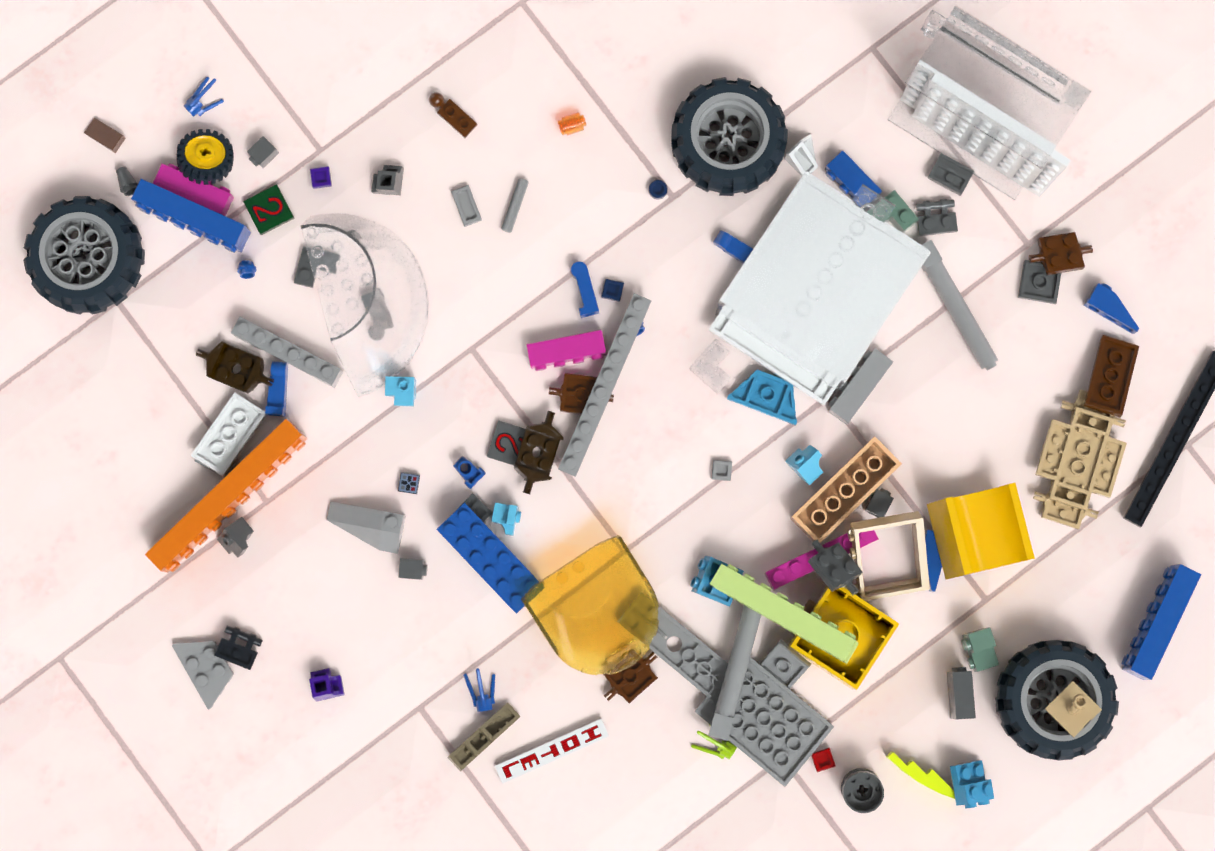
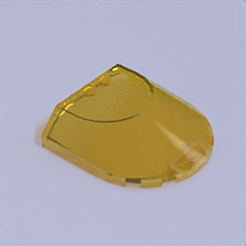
(596, 609)

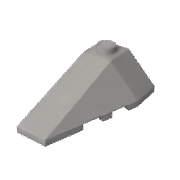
(375, 527)

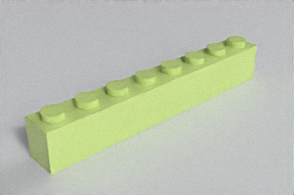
(787, 615)

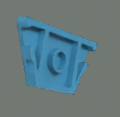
(767, 395)

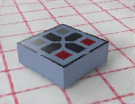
(409, 483)

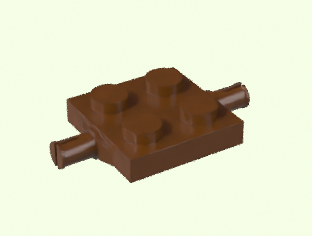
(1060, 253)
(575, 392)
(632, 680)

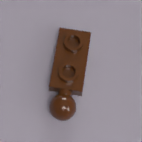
(453, 115)

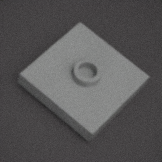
(785, 664)

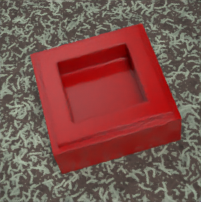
(823, 759)

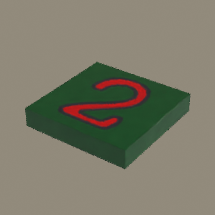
(268, 209)

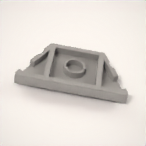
(205, 670)

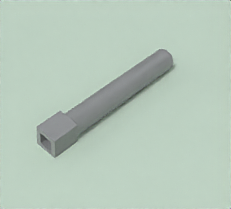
(958, 308)
(735, 674)

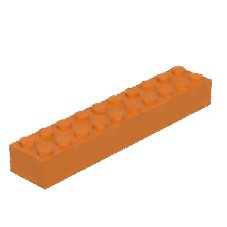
(226, 497)

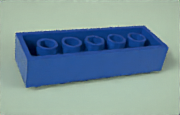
(190, 215)
(488, 556)
(1161, 621)

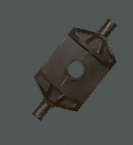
(223, 359)
(547, 440)

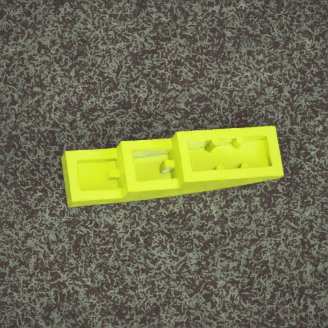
(929, 779)

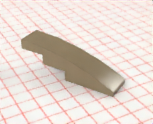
(483, 737)

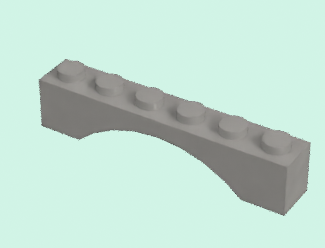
(287, 352)

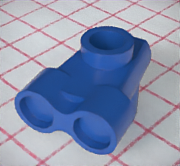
(472, 474)

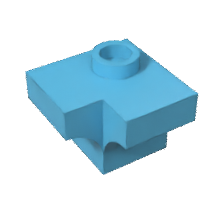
(402, 389)
(806, 464)
(506, 516)

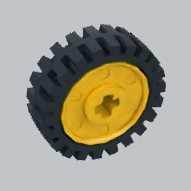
(205, 156)

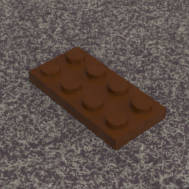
(1111, 376)

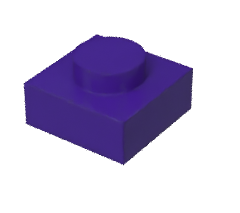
(321, 177)

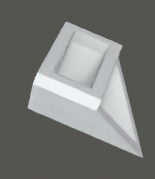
(802, 156)

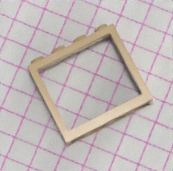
(900, 587)

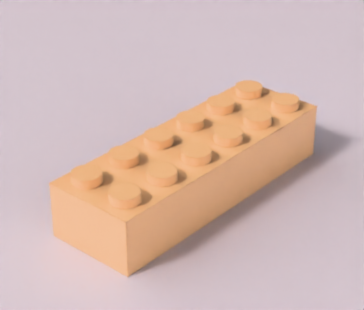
(846, 490)

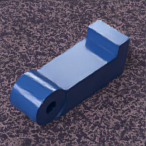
(732, 246)
(580, 273)
(278, 391)

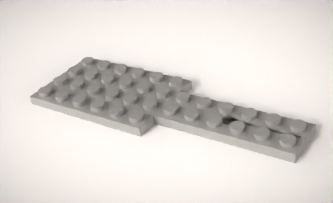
(769, 718)

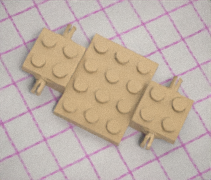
(1079, 462)

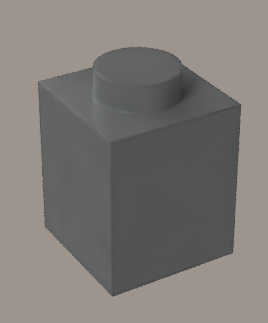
(262, 152)
(879, 503)
(412, 569)

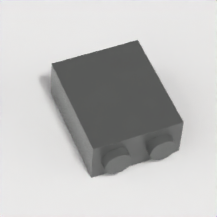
(961, 694)

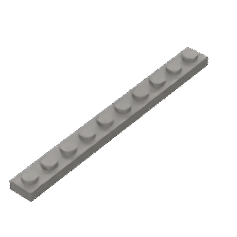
(604, 385)

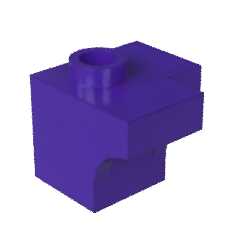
(325, 686)

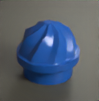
(246, 269)

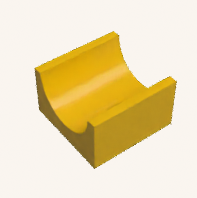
(980, 531)
(861, 619)

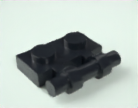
(235, 653)

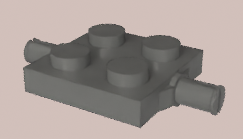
(835, 567)

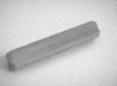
(515, 205)

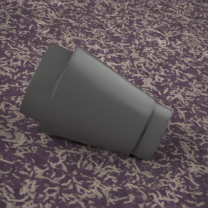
(126, 181)

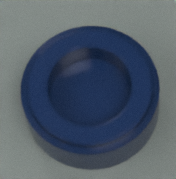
(658, 189)

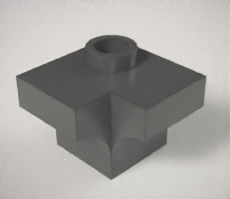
(388, 180)
(234, 537)

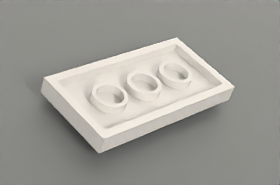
(228, 434)

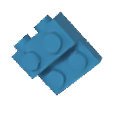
(701, 584)
(971, 785)

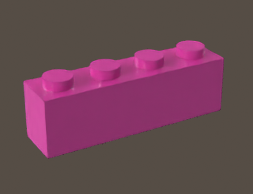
(205, 195)
(566, 349)

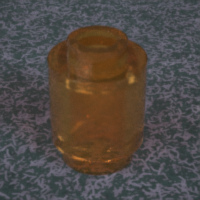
(572, 124)

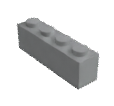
(861, 385)

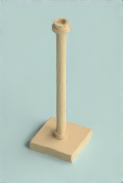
(1073, 709)

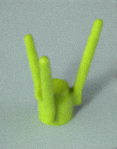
(725, 748)

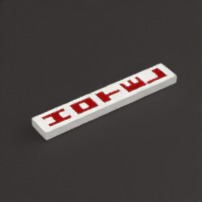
(551, 751)

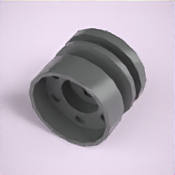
(872, 796)

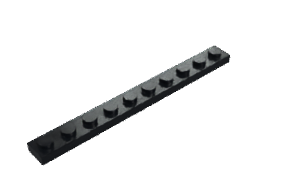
(1173, 445)

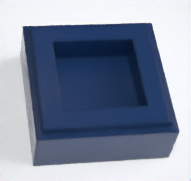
(612, 290)

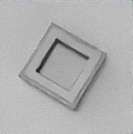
(721, 470)

